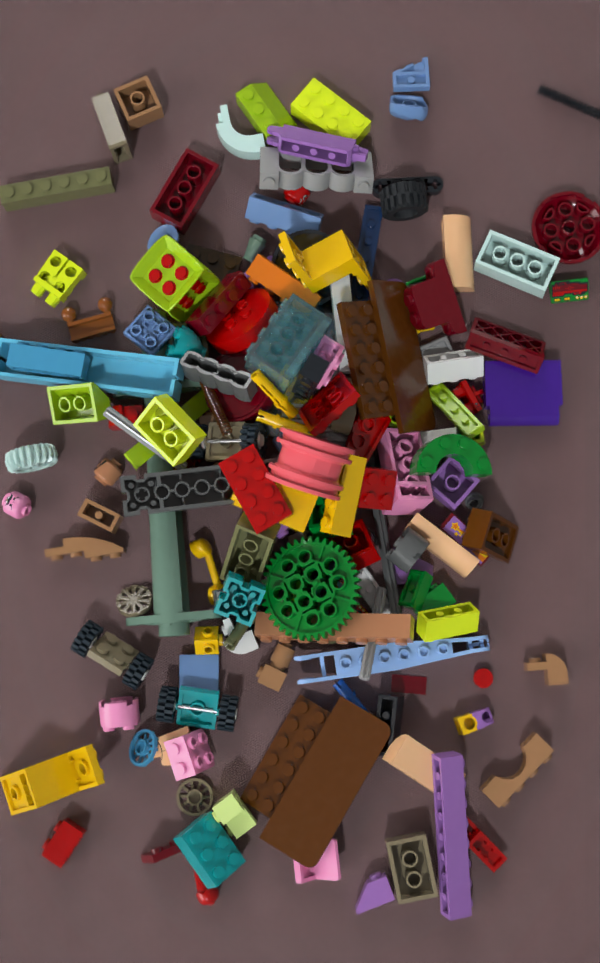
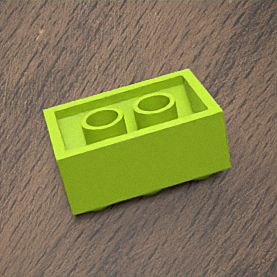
(262, 108)
(77, 403)

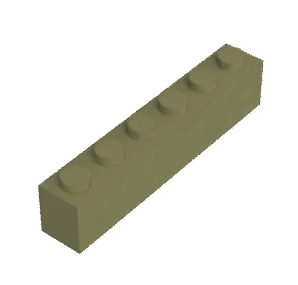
(57, 189)

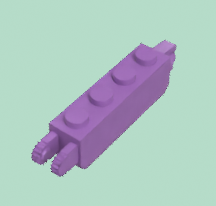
(316, 145)

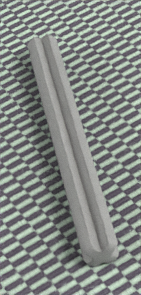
(126, 425)
(370, 648)

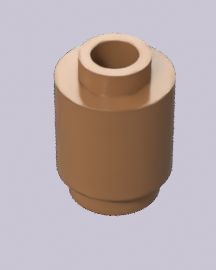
(282, 656)

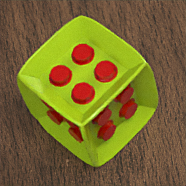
(173, 278)

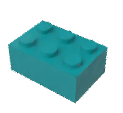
(209, 850)

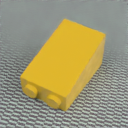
(300, 504)

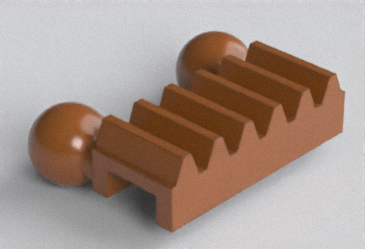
(91, 326)

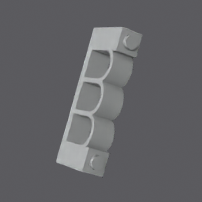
(273, 176)

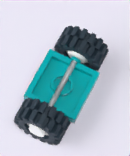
(197, 708)

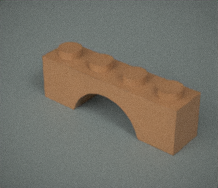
(534, 752)

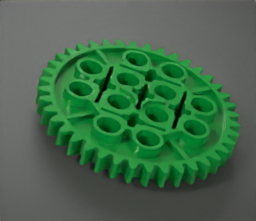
(300, 621)

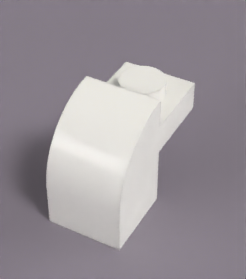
(247, 643)

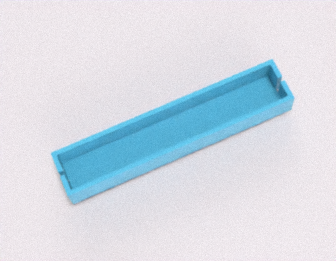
(110, 370)

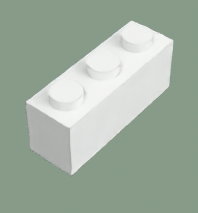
(453, 366)

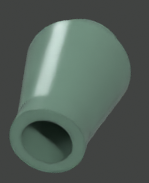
(255, 246)

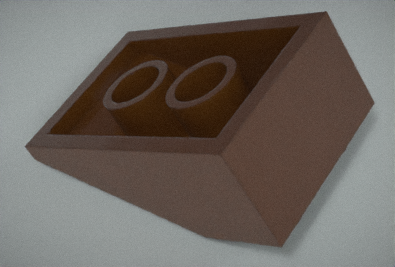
(490, 535)

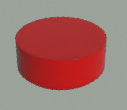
(482, 678)

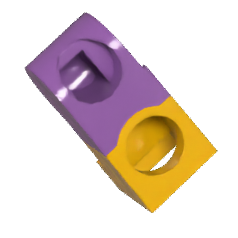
(473, 721)

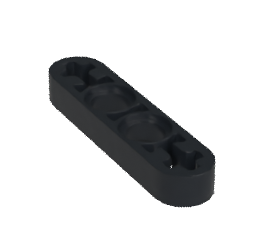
(429, 179)

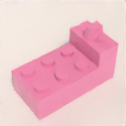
(411, 491)

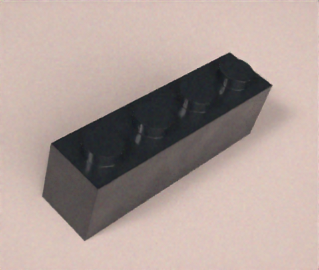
(309, 377)

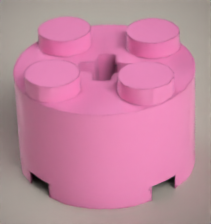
(119, 713)

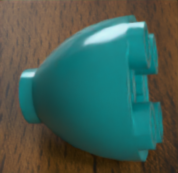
(184, 341)

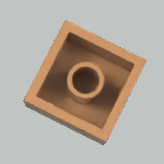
(138, 102)

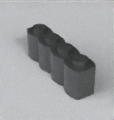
(218, 376)

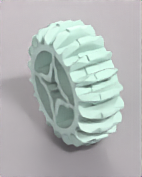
(31, 458)

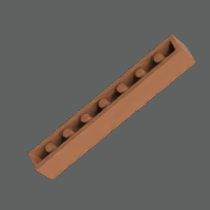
(361, 629)

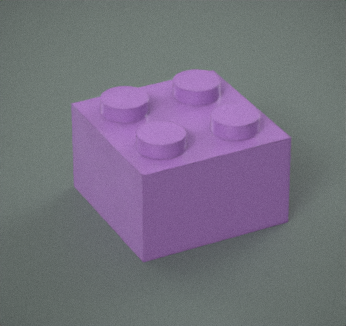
(451, 485)

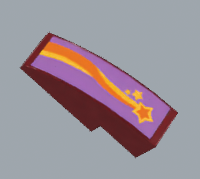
(455, 529)

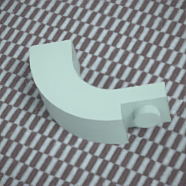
(237, 144)

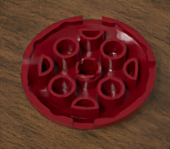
(571, 211)

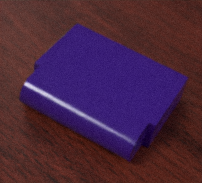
(520, 396)

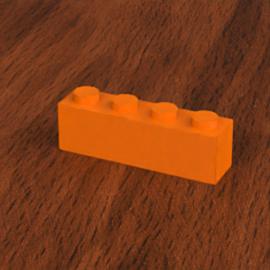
(279, 281)

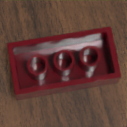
(185, 191)

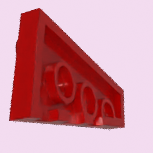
(366, 435)

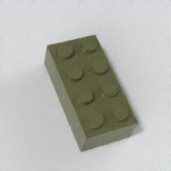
(248, 551)

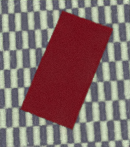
(408, 684)

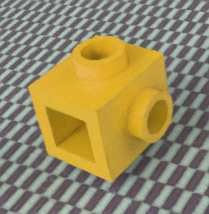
(207, 640)

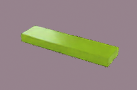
(455, 411)

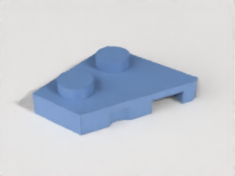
(412, 77)

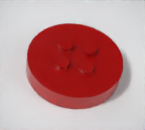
(243, 322)

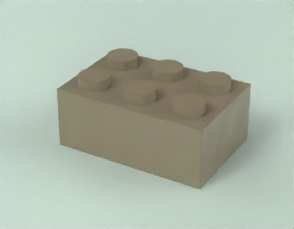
(411, 867)

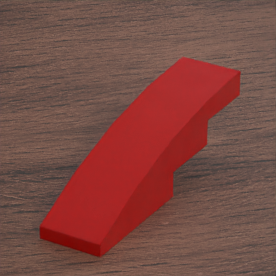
(484, 847)

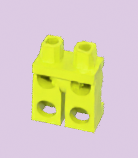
(58, 278)

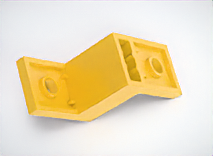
(324, 261)
(52, 779)

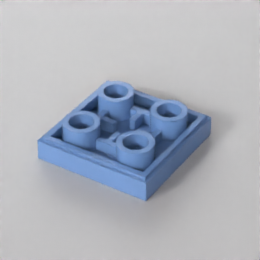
(150, 331)
(199, 671)

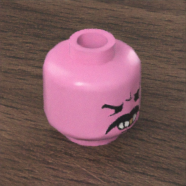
(16, 504)

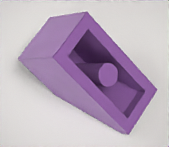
(374, 893)

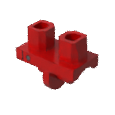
(469, 395)

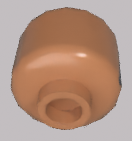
(108, 472)

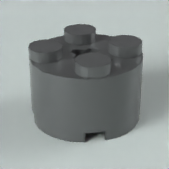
(407, 549)

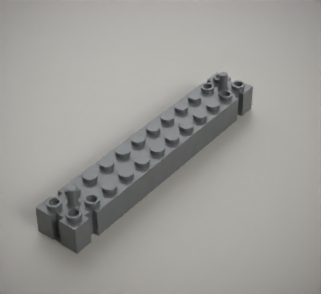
(177, 490)

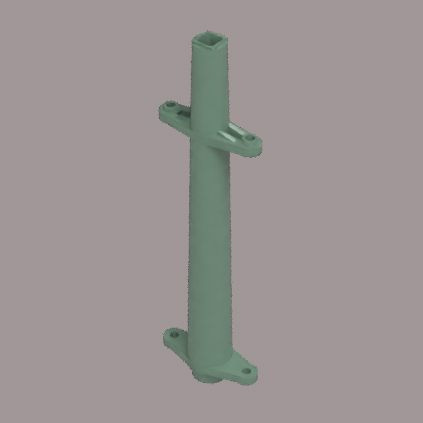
(168, 554)

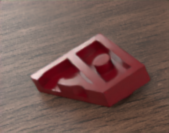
(160, 853)

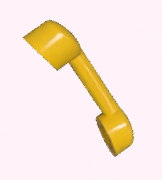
(200, 549)

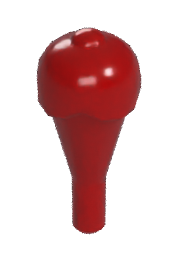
(204, 895)

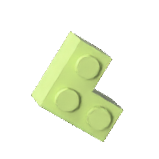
(234, 813)

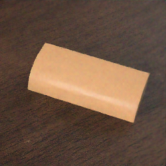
(458, 251)
(443, 546)
(411, 759)

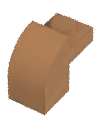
(554, 669)

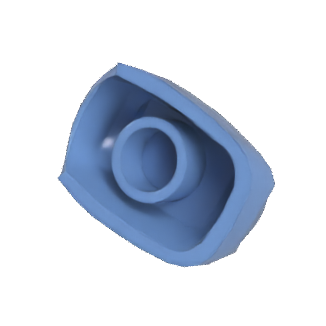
(408, 107)

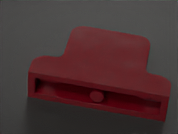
(435, 301)

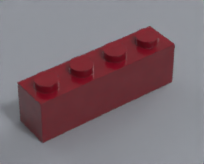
(218, 303)

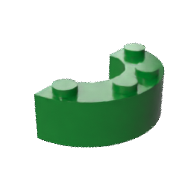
(455, 446)

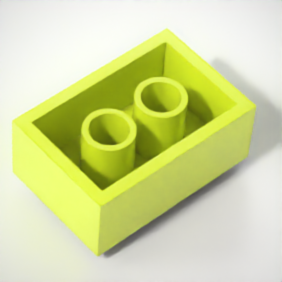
(169, 429)

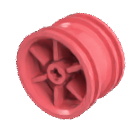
(309, 464)

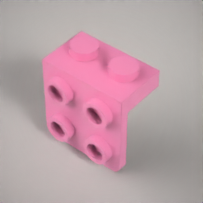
(331, 352)
(189, 754)
(326, 869)

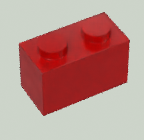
(63, 842)

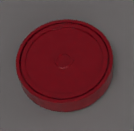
(234, 408)

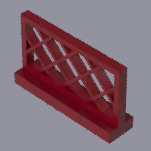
(502, 350)

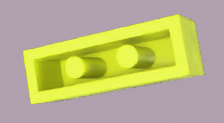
(447, 621)

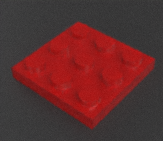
(328, 404)

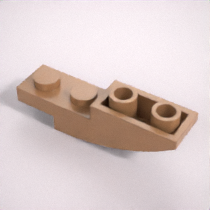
(91, 547)

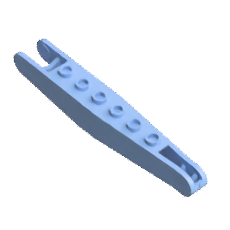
(392, 656)

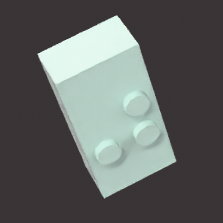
(516, 263)

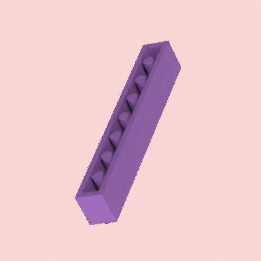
(452, 835)

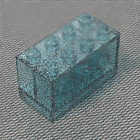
(287, 342)

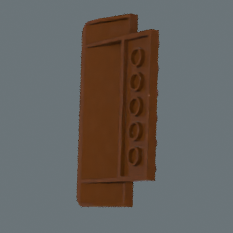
(386, 358)
(314, 775)

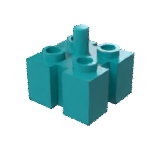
(239, 598)

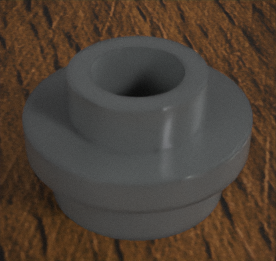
(474, 500)

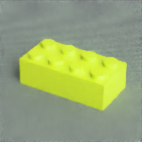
(328, 113)

